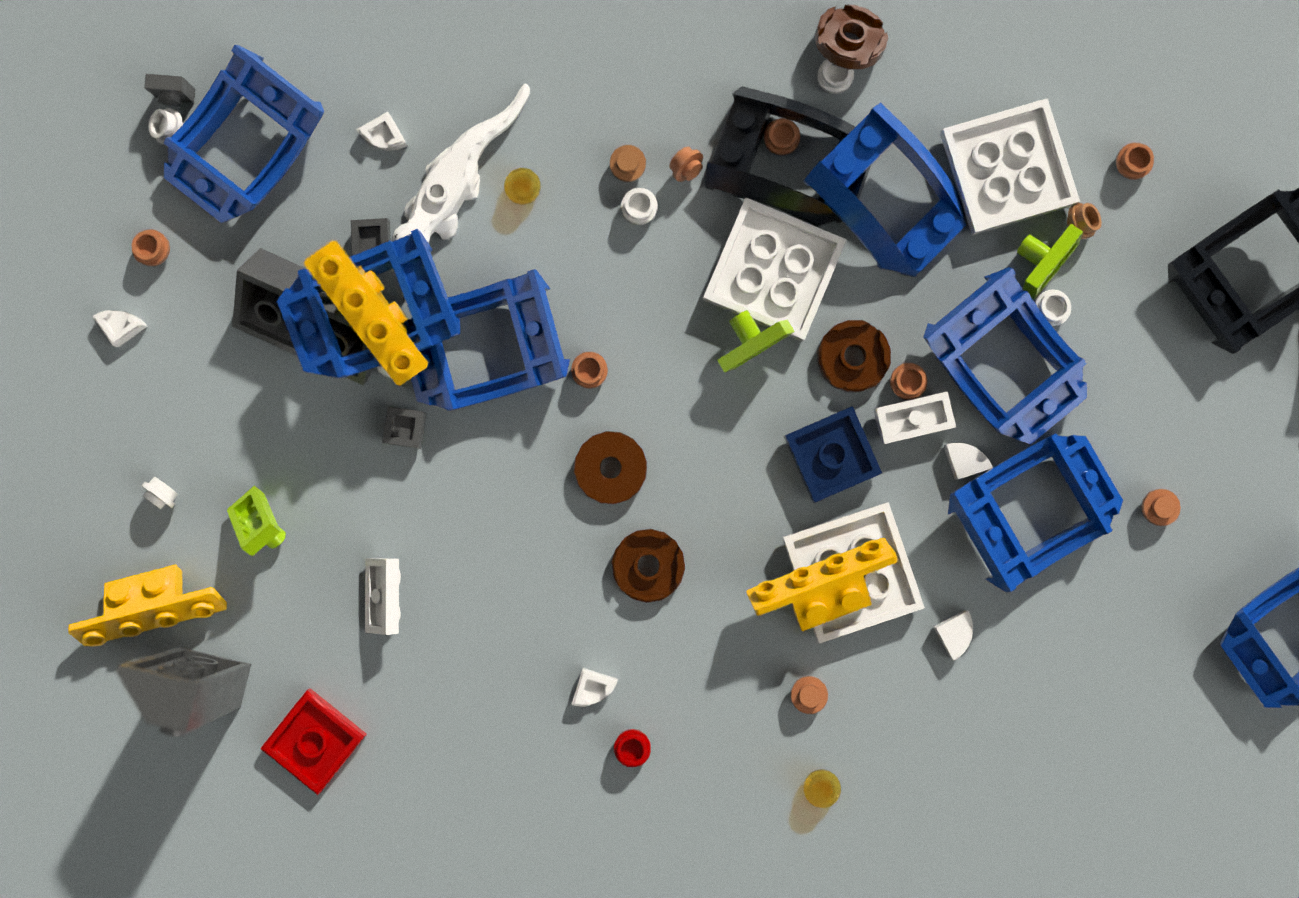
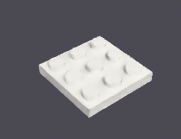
(1009, 166)
(774, 268)
(890, 588)

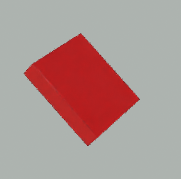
(313, 741)

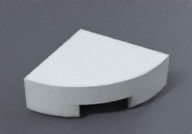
(383, 133)
(119, 326)
(966, 460)
(956, 634)
(592, 688)

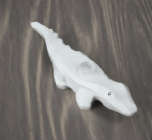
(455, 177)

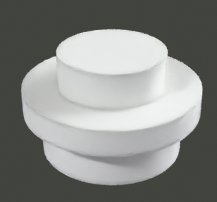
(834, 78)
(164, 123)
(639, 206)
(1054, 306)
(159, 493)

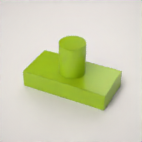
(1047, 259)
(752, 340)
(255, 522)

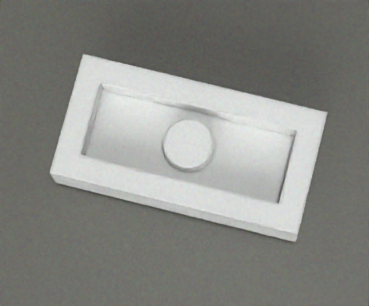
(914, 418)
(382, 596)

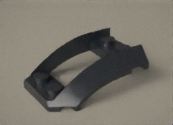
(740, 144)
(1214, 295)

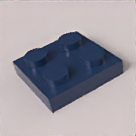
(832, 454)

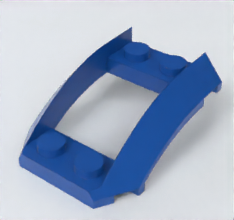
(271, 93)
(852, 158)
(421, 288)
(976, 317)
(535, 337)
(992, 532)
(1252, 653)

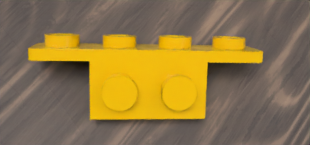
(367, 311)
(825, 588)
(145, 604)

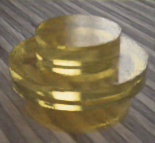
(522, 186)
(822, 788)

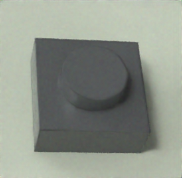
(170, 89)
(369, 234)
(404, 427)

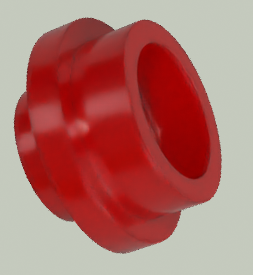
(632, 748)

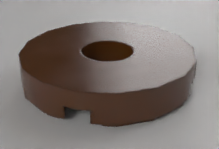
(845, 51)
(833, 363)
(598, 449)
(652, 587)

